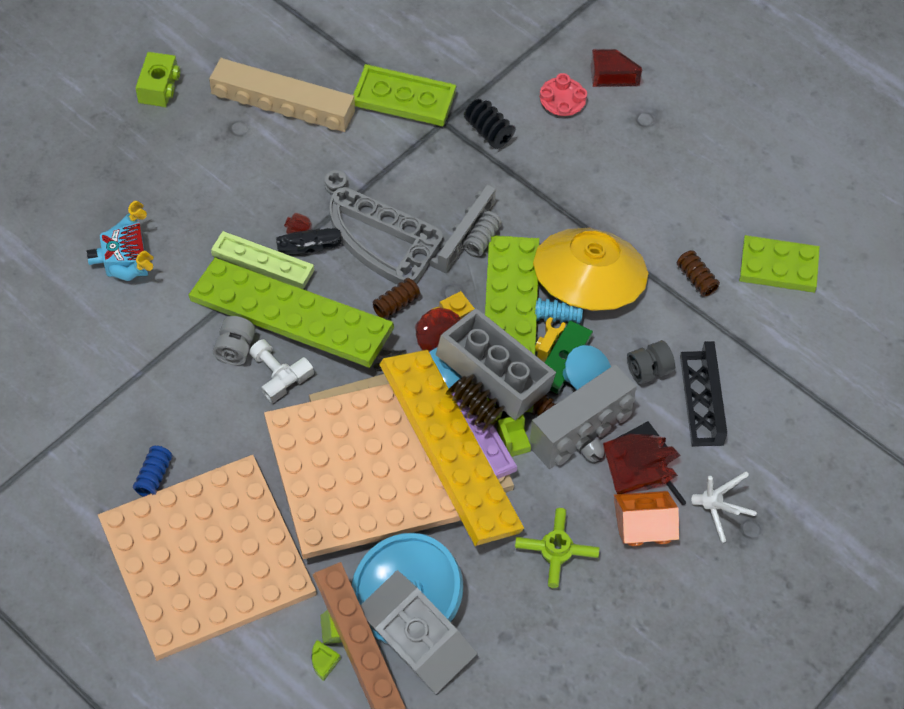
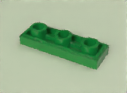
(572, 337)

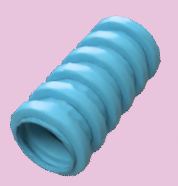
(557, 311)

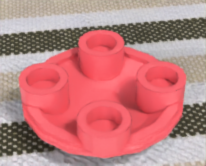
(563, 95)

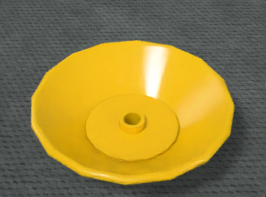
(590, 269)

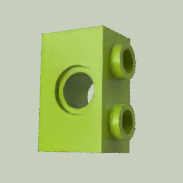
(157, 79)

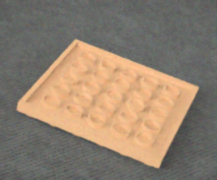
(355, 471)
(206, 556)

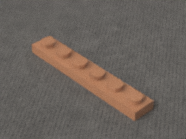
(357, 638)

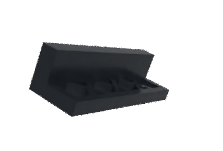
(713, 394)

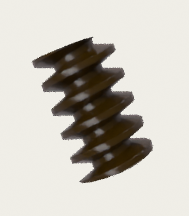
(476, 401)

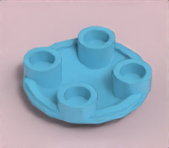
(584, 365)

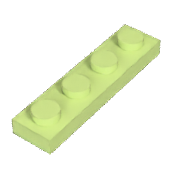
(262, 260)

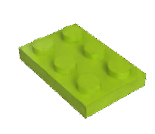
(779, 263)

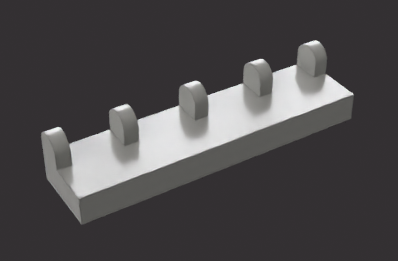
(454, 246)

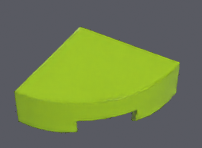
(323, 659)

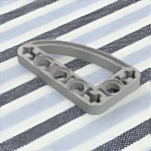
(394, 228)

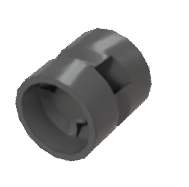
(649, 362)

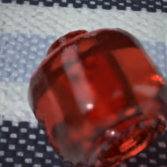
(297, 223)

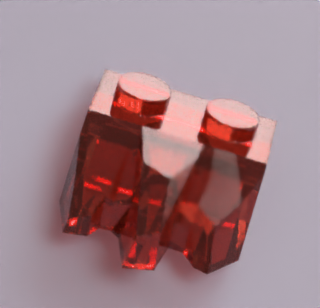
(639, 462)

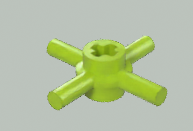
(550, 553)

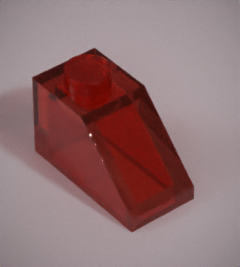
(614, 69)

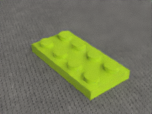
(404, 95)

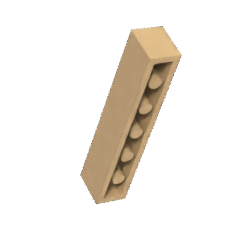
(282, 94)

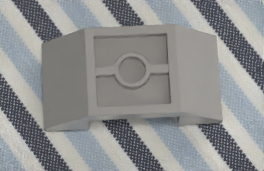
(417, 631)

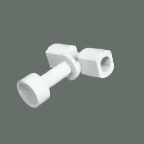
(283, 374)

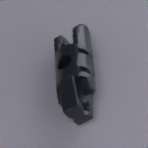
(309, 241)

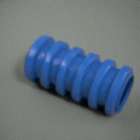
(152, 471)

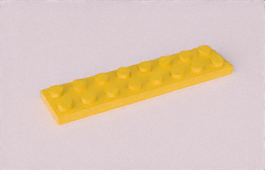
(451, 447)

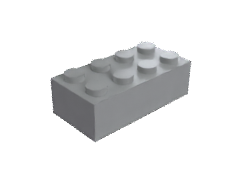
(496, 360)
(582, 417)

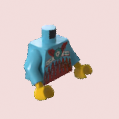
(123, 247)

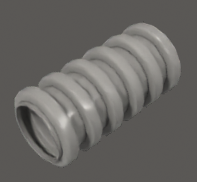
(481, 233)

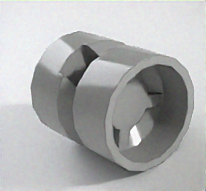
(234, 340)

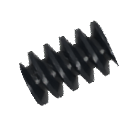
(489, 123)

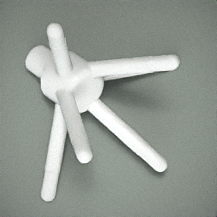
(713, 500)

